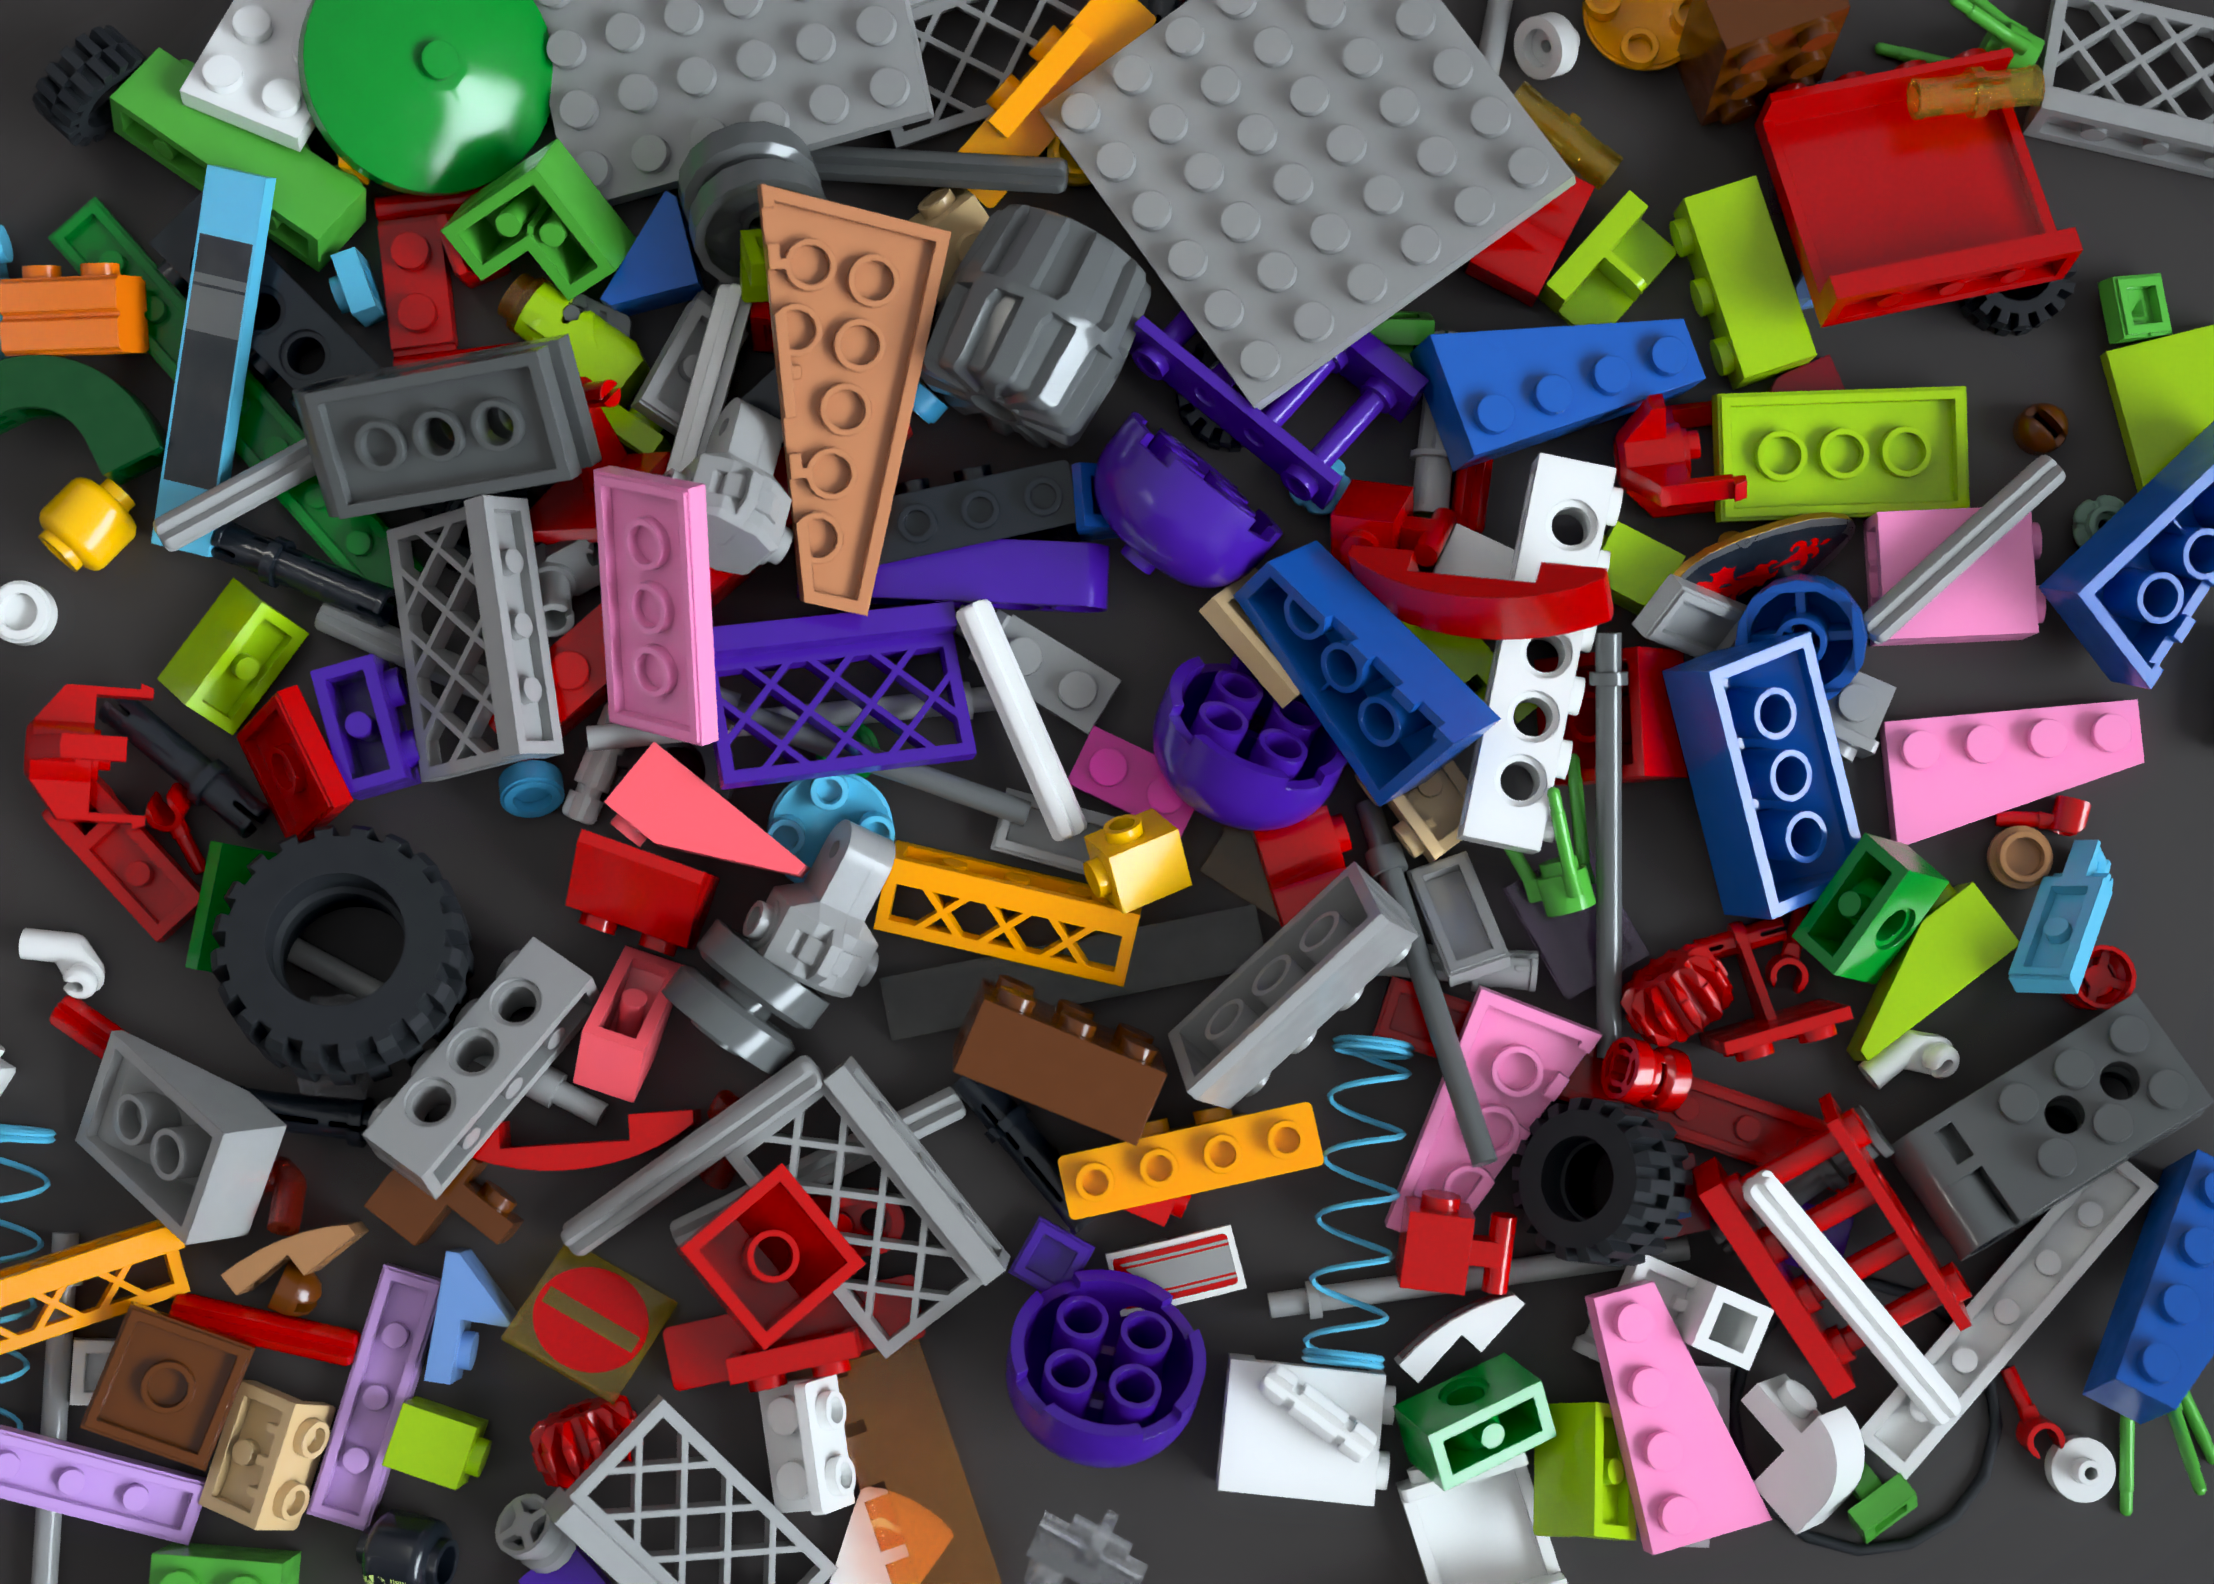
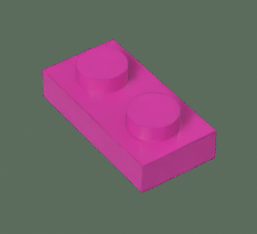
(1126, 778)

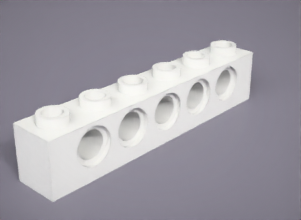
(1488, 814)

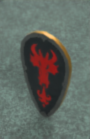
(1754, 558)

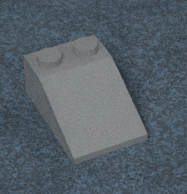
(180, 1139)

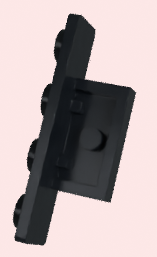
(977, 509)

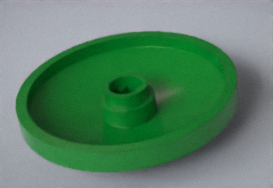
(427, 88)

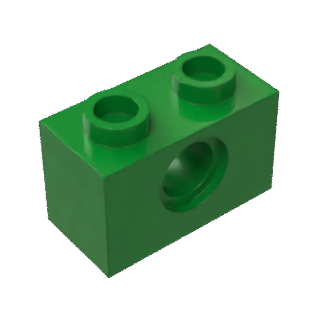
(1870, 909)
(1475, 1421)

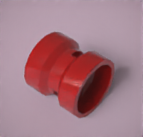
(2109, 980)
(1654, 1076)

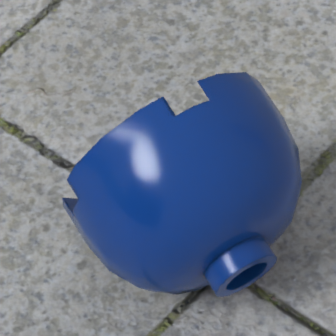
(1816, 606)

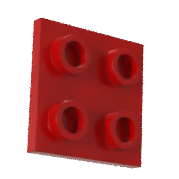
(569, 506)
(1754, 1036)

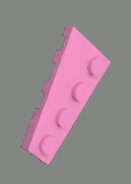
(1985, 763)
(1517, 1067)
(1671, 1438)

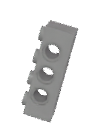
(480, 1101)

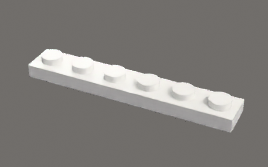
(2010, 1310)

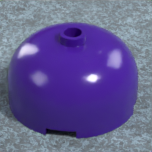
(1177, 509)
(1231, 770)
(1101, 1382)

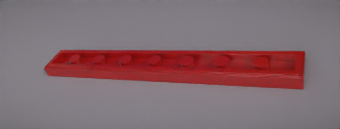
(1708, 1117)

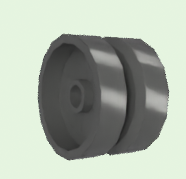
(721, 187)
(740, 1005)

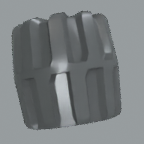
(1035, 325)

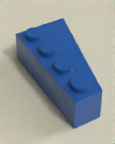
(1537, 384)
(2144, 570)
(1362, 672)
(2165, 1307)

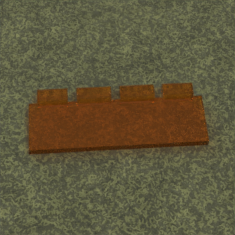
(917, 1460)

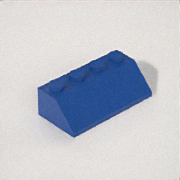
(1764, 772)

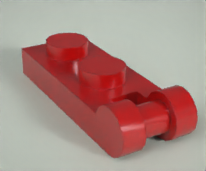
(132, 866)

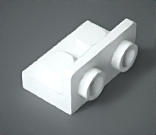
(808, 1446)

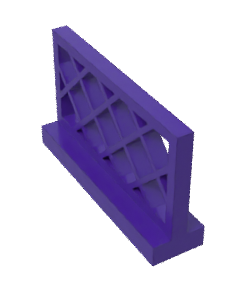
(840, 640)

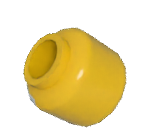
(87, 523)

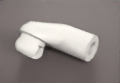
(72, 955)
(1914, 1052)

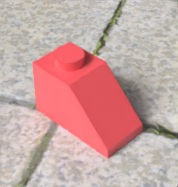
(625, 1026)

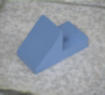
(464, 1297)

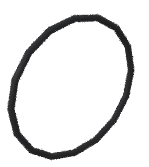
(1930, 1530)

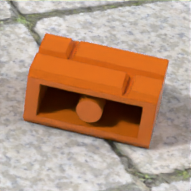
(73, 313)

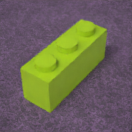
(1742, 283)

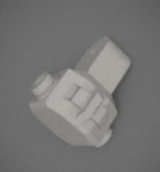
(742, 496)
(818, 925)

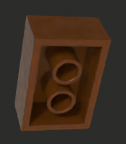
(1749, 48)
(1060, 1058)

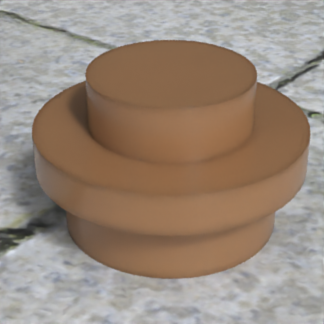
(2019, 857)

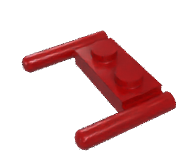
(418, 276)

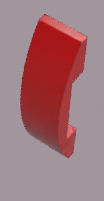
(1558, 603)
(646, 1133)

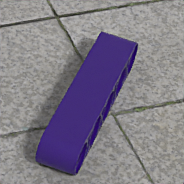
(1004, 571)

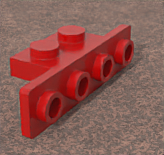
(822, 1340)

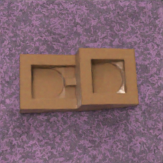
(307, 1250)

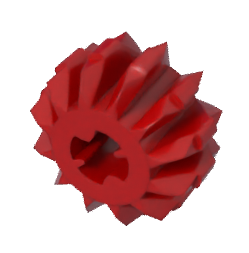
(1677, 995)
(577, 1436)

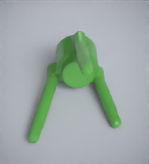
(2000, 34)
(1567, 879)
(2184, 1444)

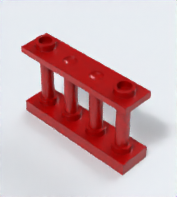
(1799, 1298)

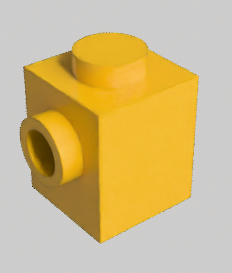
(1136, 860)

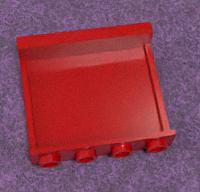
(1905, 207)

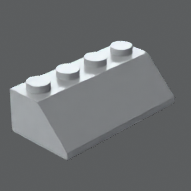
(1290, 988)

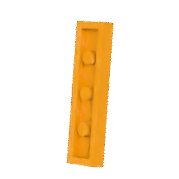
(1009, 889)
(84, 1262)

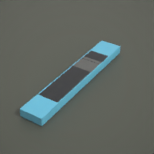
(215, 339)

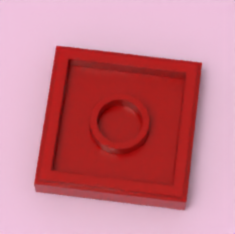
(294, 765)

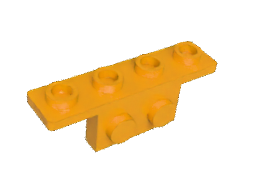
(1061, 61)
(1190, 1158)

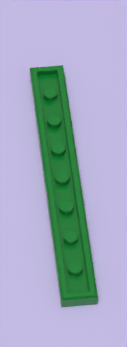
(264, 424)

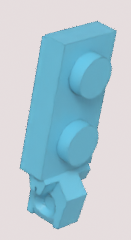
(2064, 924)

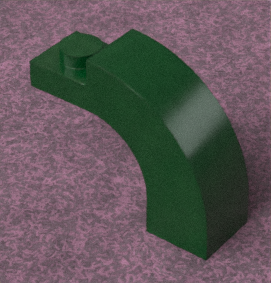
(113, 420)

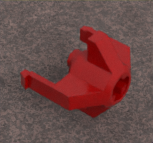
(1656, 456)
(68, 751)

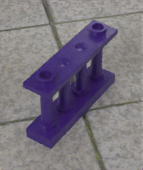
(1379, 373)

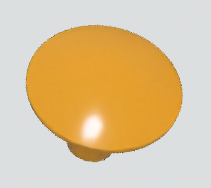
(1636, 32)

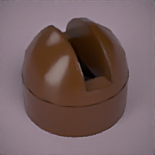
(2033, 436)
(296, 1292)

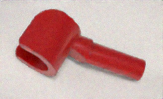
(2067, 817)
(171, 819)
(1790, 954)
(2031, 1420)

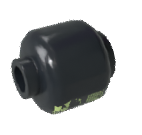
(407, 1550)

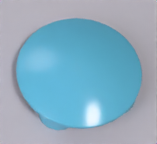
(813, 807)

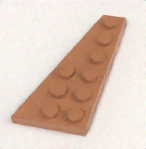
(849, 343)

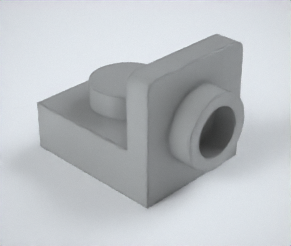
(1859, 714)

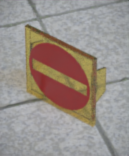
(590, 1322)

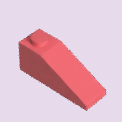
(684, 814)

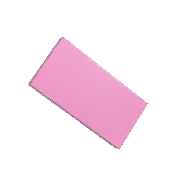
(656, 604)

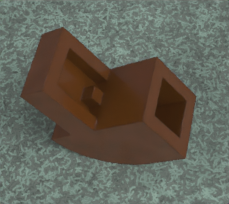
(418, 1215)

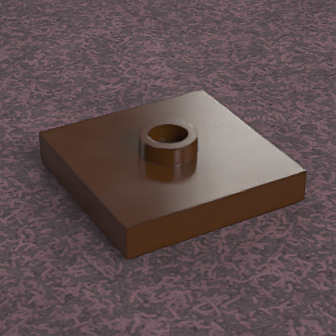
(168, 1386)

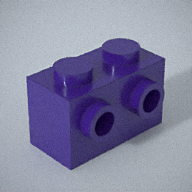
(367, 726)

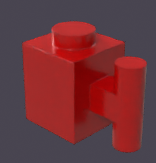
(1384, 518)
(1440, 1245)

